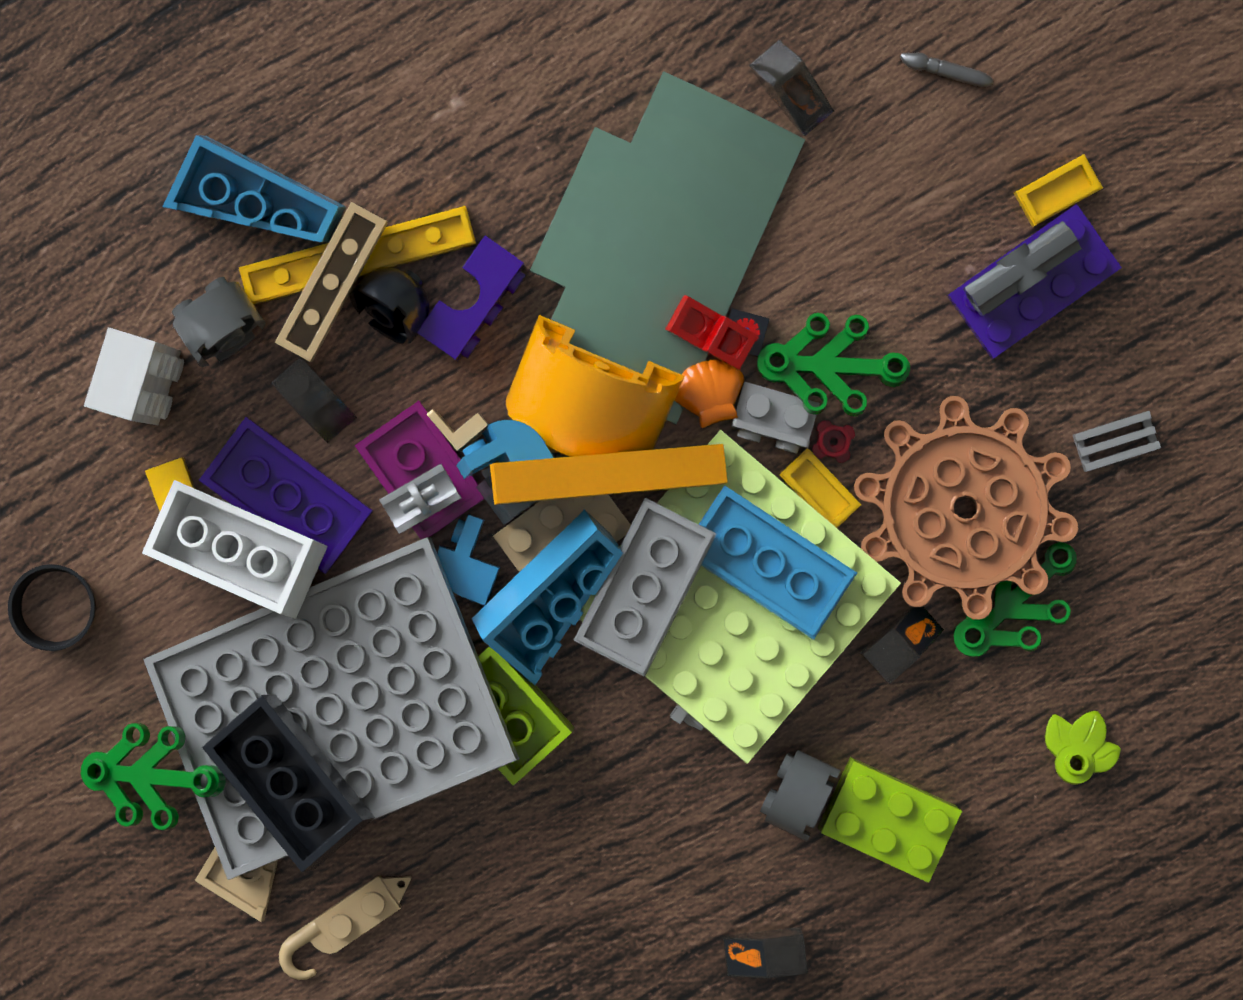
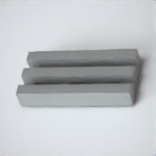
(1148, 431)

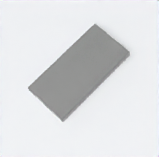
(645, 587)

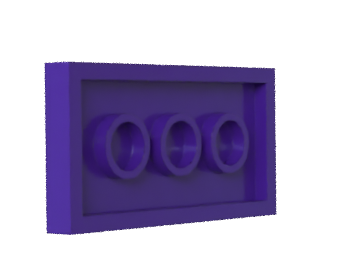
(1046, 298)
(282, 487)

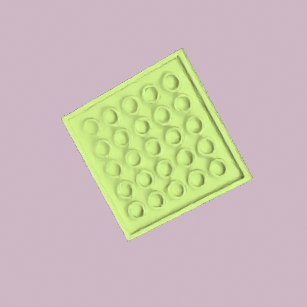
(731, 657)

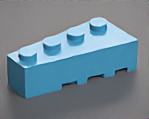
(243, 191)
(547, 596)

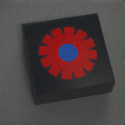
(755, 324)

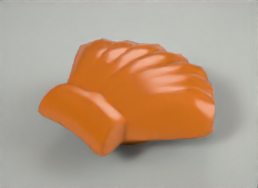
(710, 391)

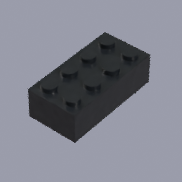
(288, 782)

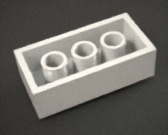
(134, 378)
(234, 549)

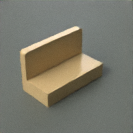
(465, 434)

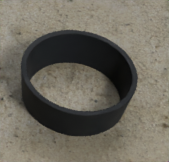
(15, 609)

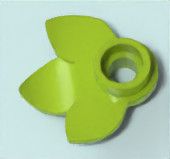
(1082, 741)

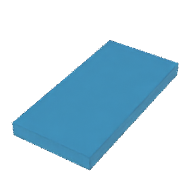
(773, 563)

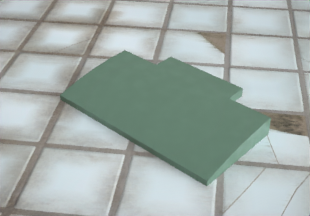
(663, 223)

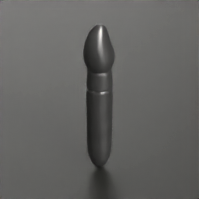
(921, 61)

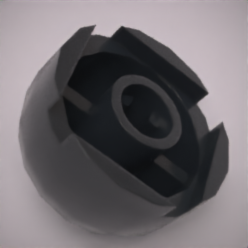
(393, 301)

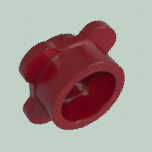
(843, 436)

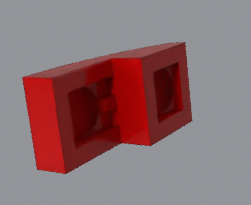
(711, 332)

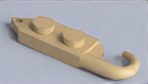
(345, 921)

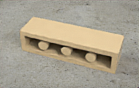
(331, 282)

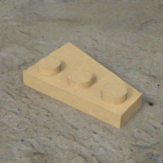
(247, 892)

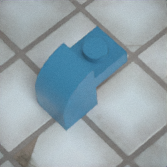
(506, 443)
(466, 574)

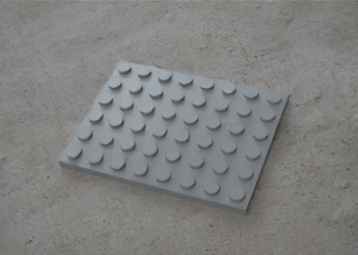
(369, 672)

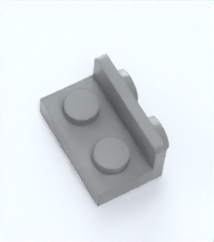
(773, 416)

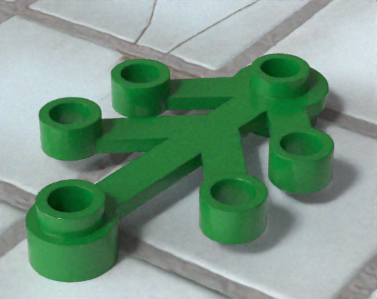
(827, 365)
(1010, 606)
(143, 776)

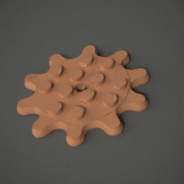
(974, 464)

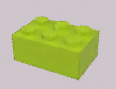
(529, 715)
(889, 819)

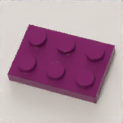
(410, 448)

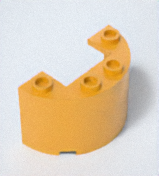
(587, 401)

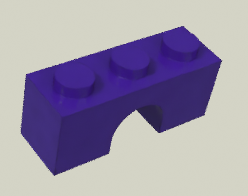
(456, 330)

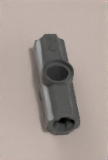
(1022, 268)

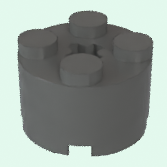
(217, 321)
(800, 794)

